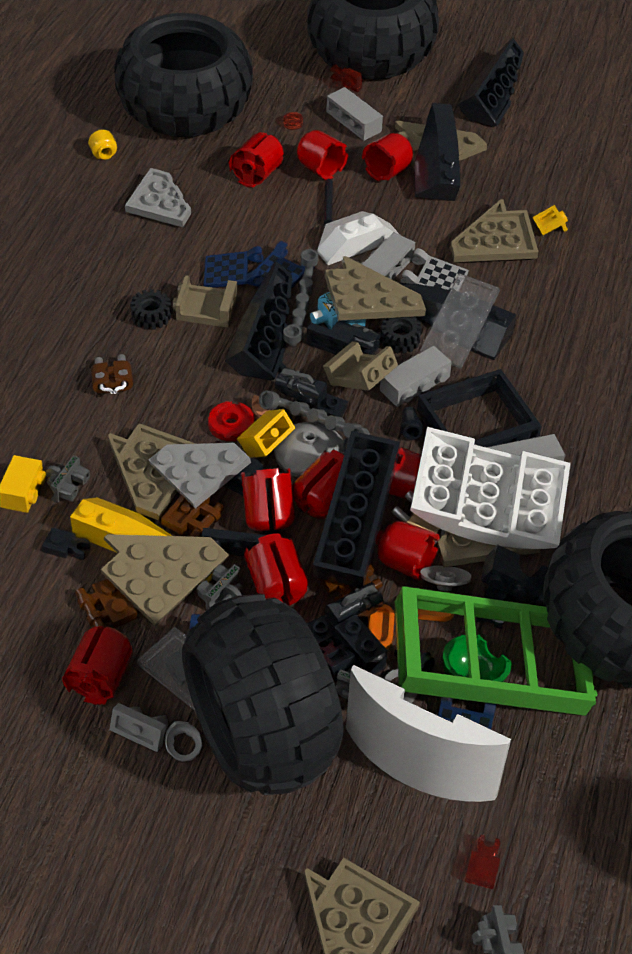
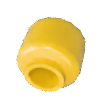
(102, 144)

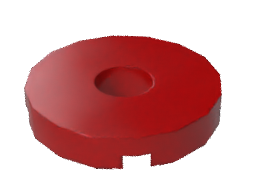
(224, 411)

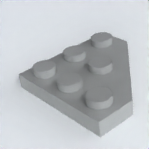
(159, 199)
(199, 468)

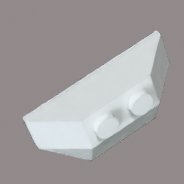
(353, 236)

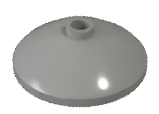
(305, 446)

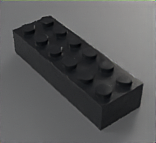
(356, 510)

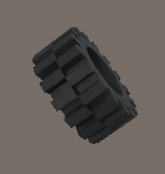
(150, 300)
(401, 342)

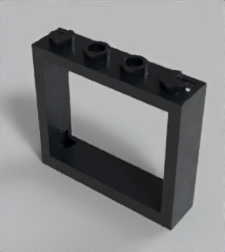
(474, 387)

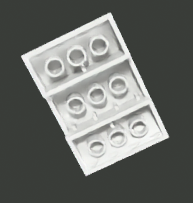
(490, 492)
(421, 748)

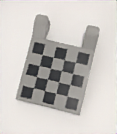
(434, 273)

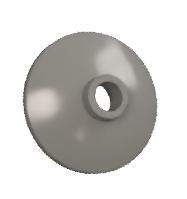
(445, 577)

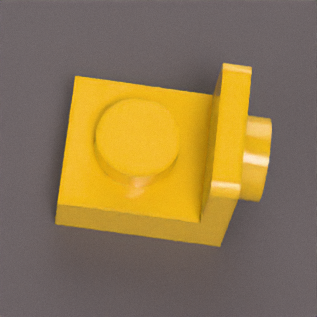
(550, 220)

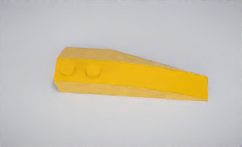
(98, 517)

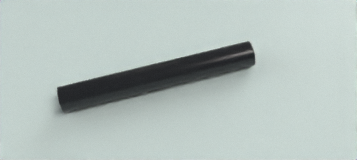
(328, 202)

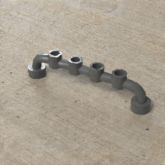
(293, 333)
(271, 400)

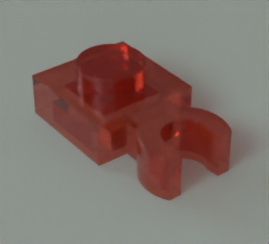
(350, 78)
(482, 864)

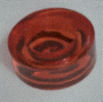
(293, 120)

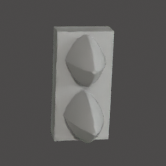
(138, 727)

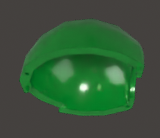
(456, 660)

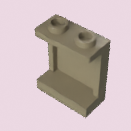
(205, 304)
(359, 370)

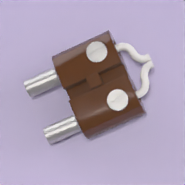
(108, 377)

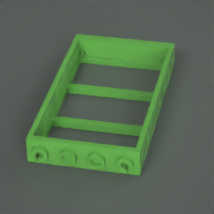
(474, 688)

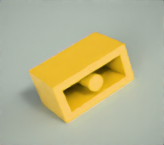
(266, 433)
(21, 483)

